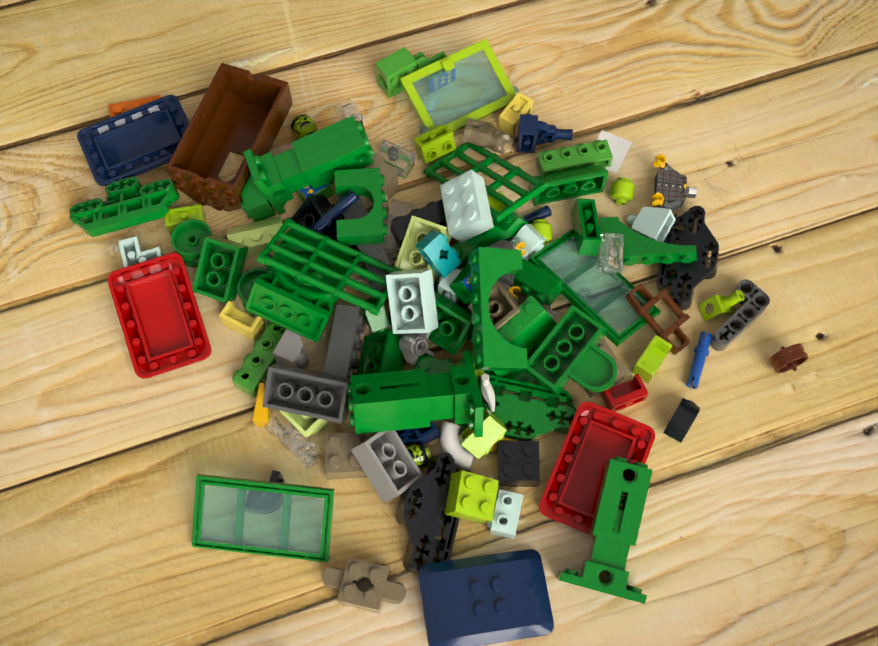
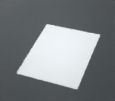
(618, 147)

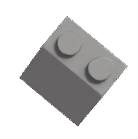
(291, 351)

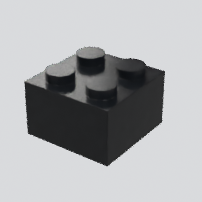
(518, 463)

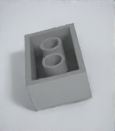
(387, 464)

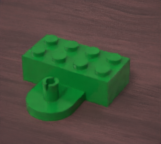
(573, 354)

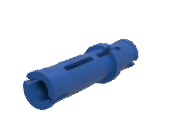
(701, 352)

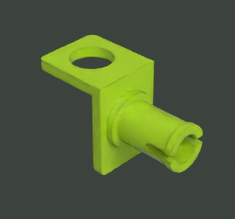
(721, 304)

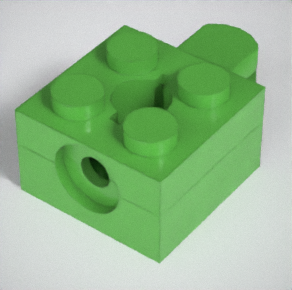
(394, 67)

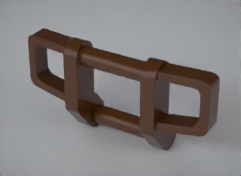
(642, 311)

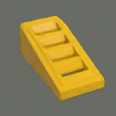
(261, 414)

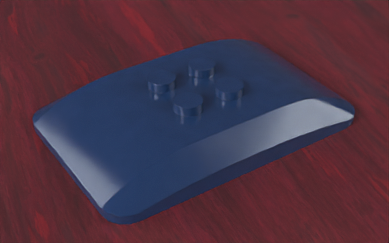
(134, 140)
(485, 599)

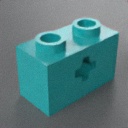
(438, 253)

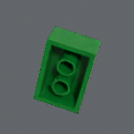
(220, 268)

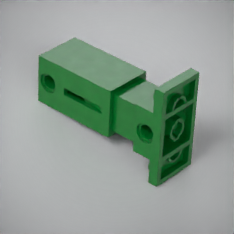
(310, 161)
(414, 399)
(614, 530)

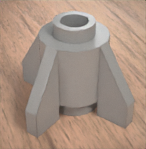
(414, 345)

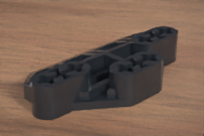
(696, 270)
(426, 516)

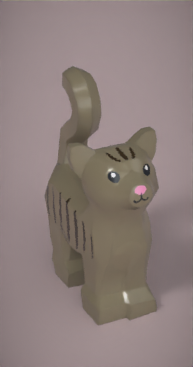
(486, 135)

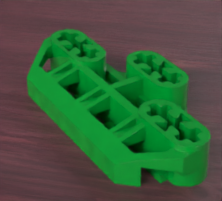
(125, 206)
(531, 415)

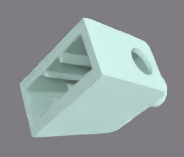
(652, 222)

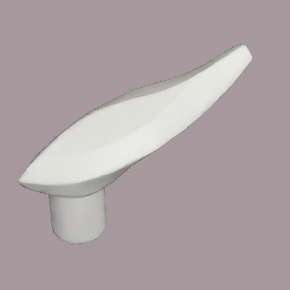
(488, 392)

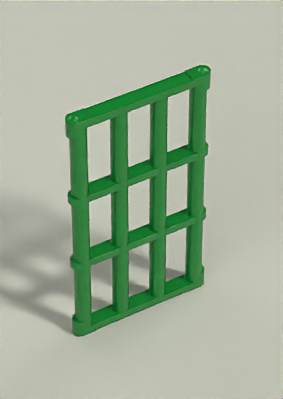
(500, 180)
(318, 252)

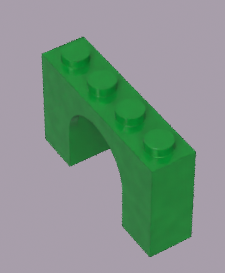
(369, 228)

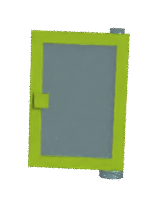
(459, 88)

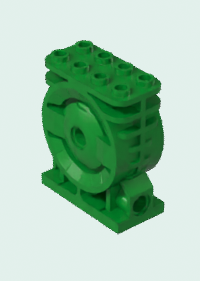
(295, 302)

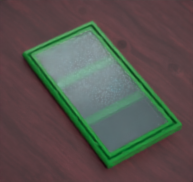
(593, 293)
(263, 517)

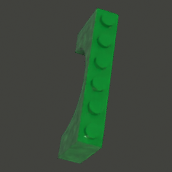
(490, 348)

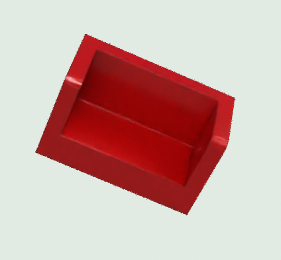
(625, 394)

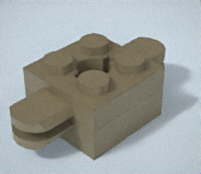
(364, 585)

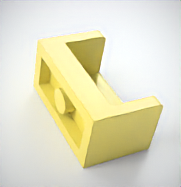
(510, 116)
(241, 322)

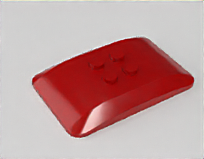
(159, 315)
(579, 469)

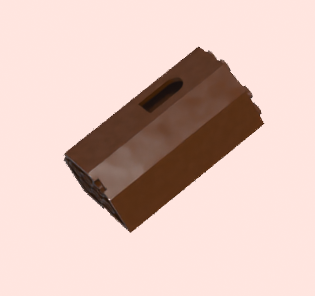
(233, 117)

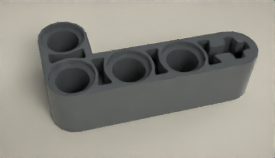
(749, 307)

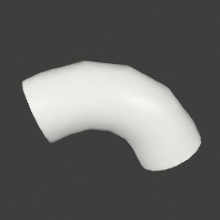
(451, 444)

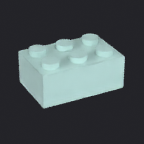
(466, 206)
(412, 301)

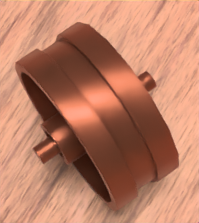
(788, 358)

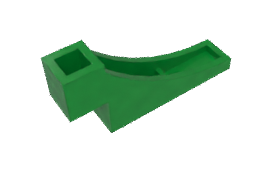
(501, 231)
(646, 251)

